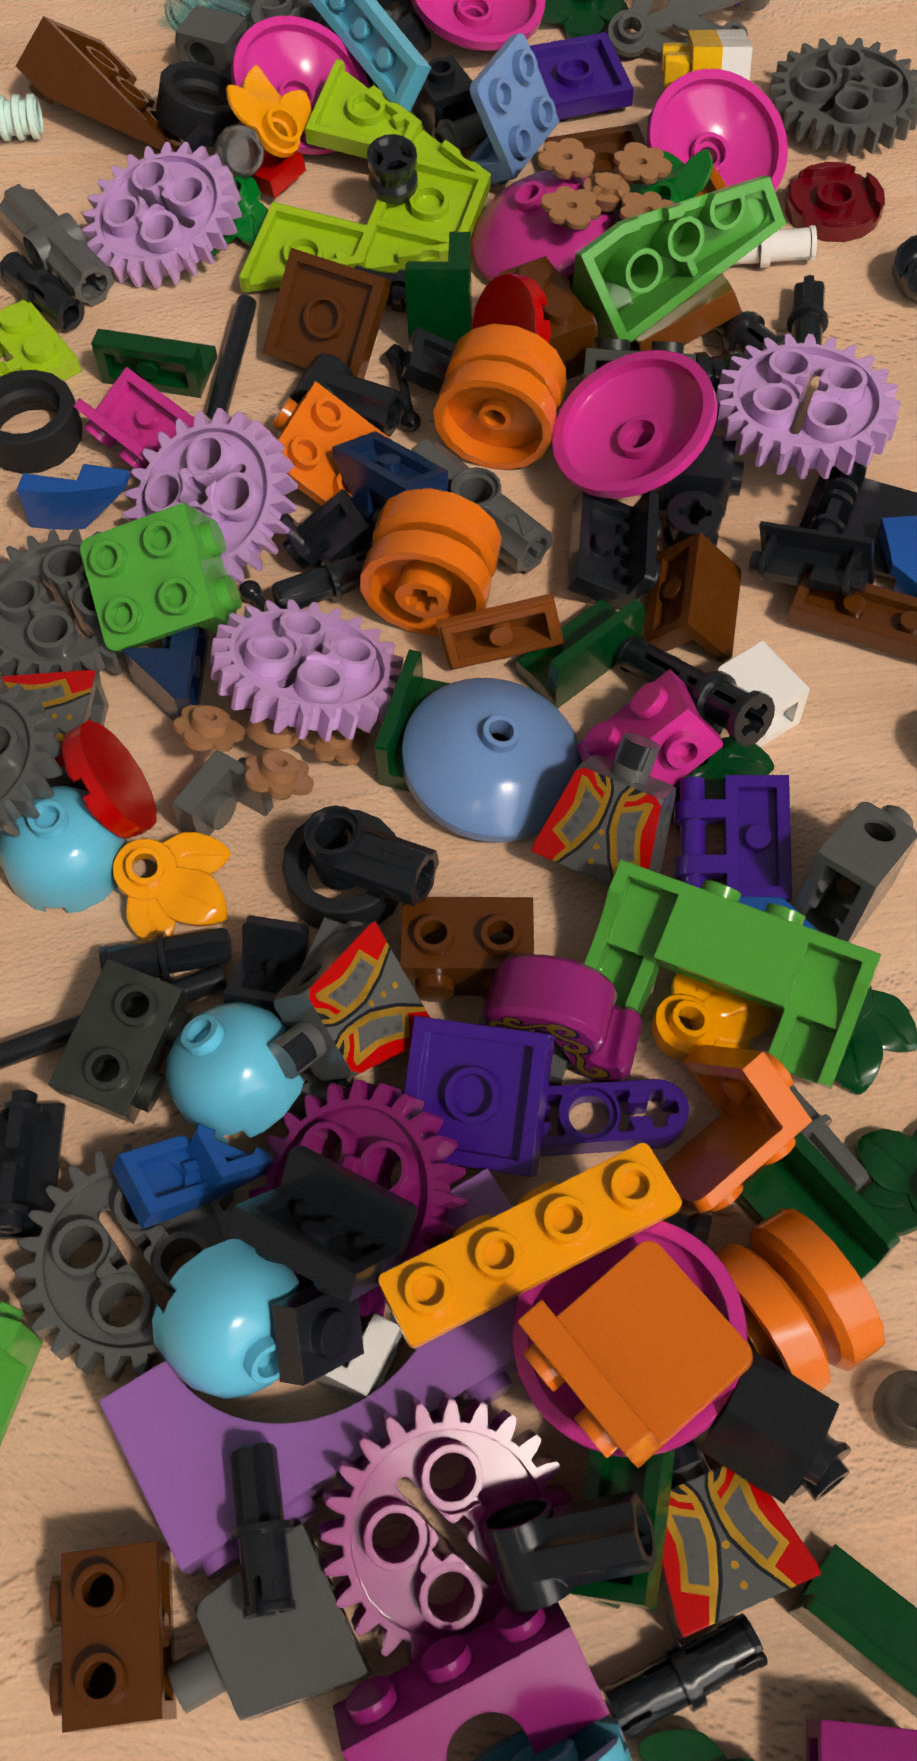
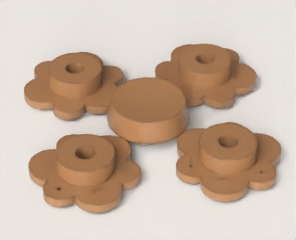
(601, 190)
(275, 770)

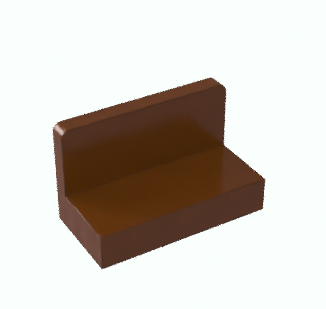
(694, 598)

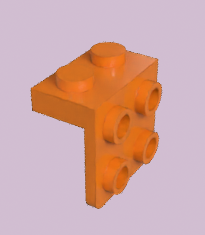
(310, 432)
(753, 1126)
(637, 1353)

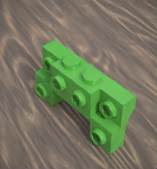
(740, 950)

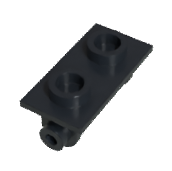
(835, 560)
(28, 1160)

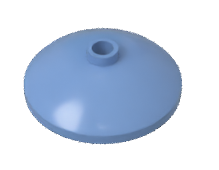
(485, 784)

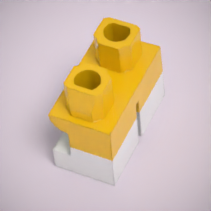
(707, 50)

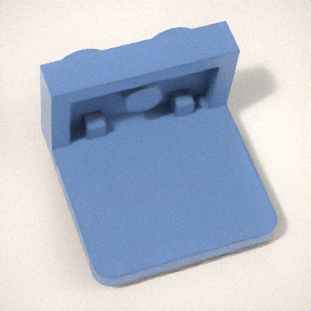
(512, 109)

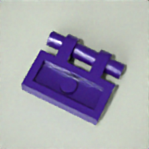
(755, 834)

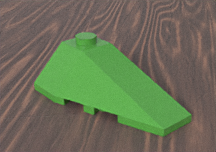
(668, 254)

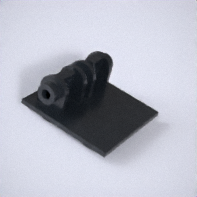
(856, 507)

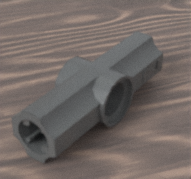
(56, 245)
(523, 537)

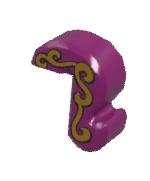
(571, 1004)

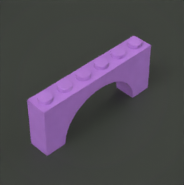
(185, 1445)

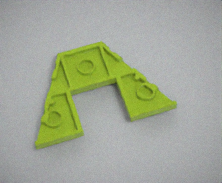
(446, 199)

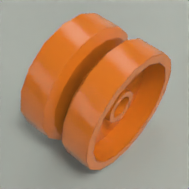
(500, 397)
(430, 559)
(802, 1299)

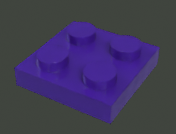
(583, 75)
(486, 1089)

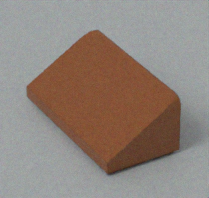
(696, 316)
(500, 631)

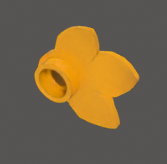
(274, 118)
(180, 887)
(712, 1013)

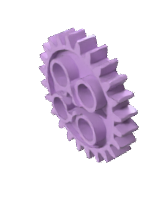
(162, 214)
(844, 422)
(247, 467)
(305, 669)

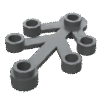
(678, 15)

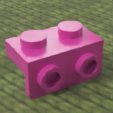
(134, 416)
(668, 717)

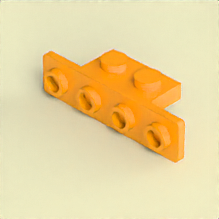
(528, 1244)

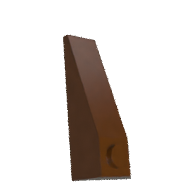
(90, 79)

